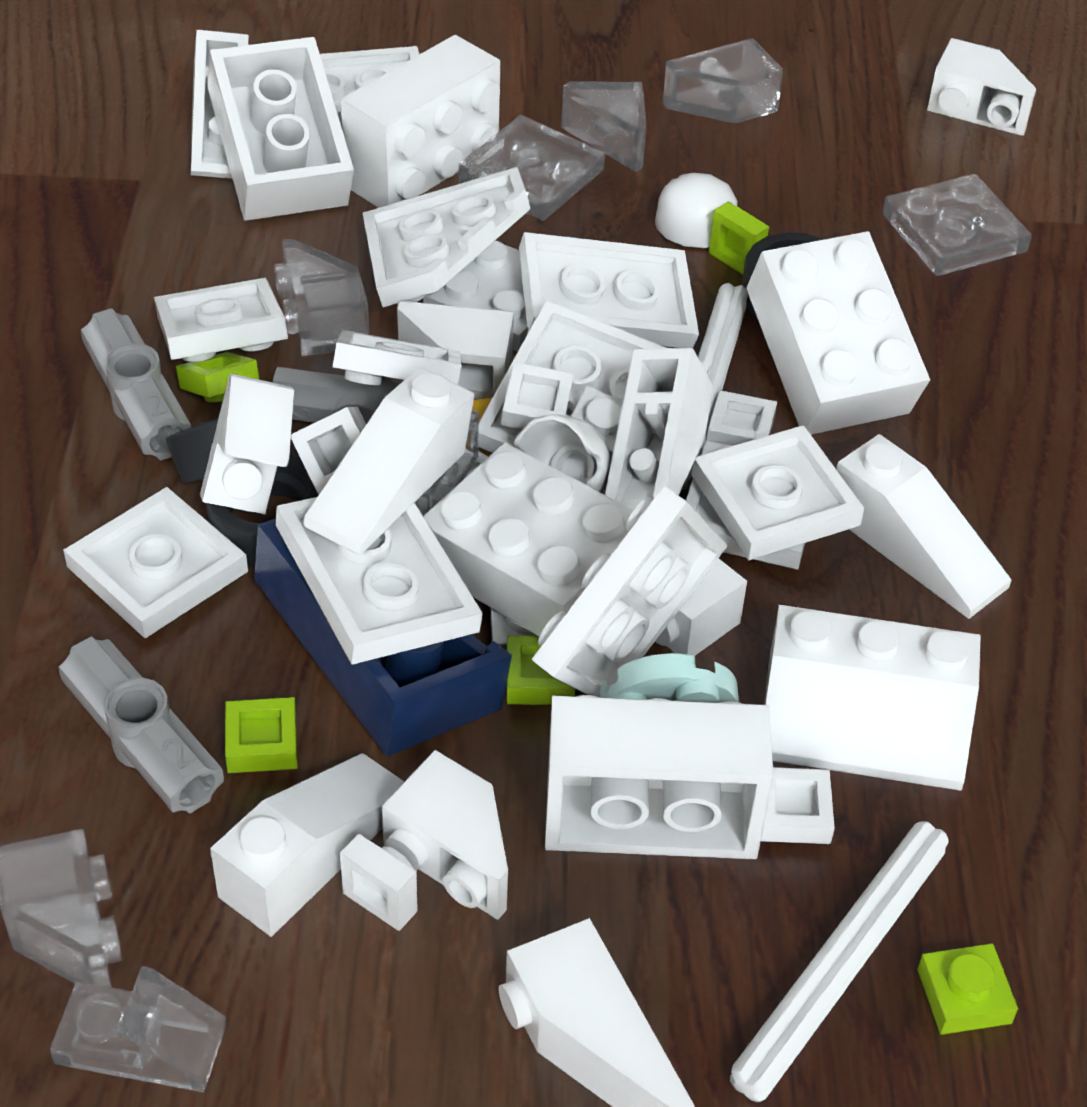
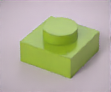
(734, 235)
(211, 375)
(527, 680)
(261, 735)
(967, 989)

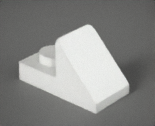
(248, 444)

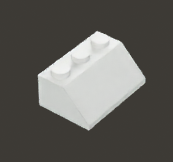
(872, 696)

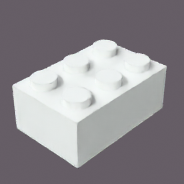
(421, 120)
(279, 128)
(836, 333)
(525, 535)
(658, 777)

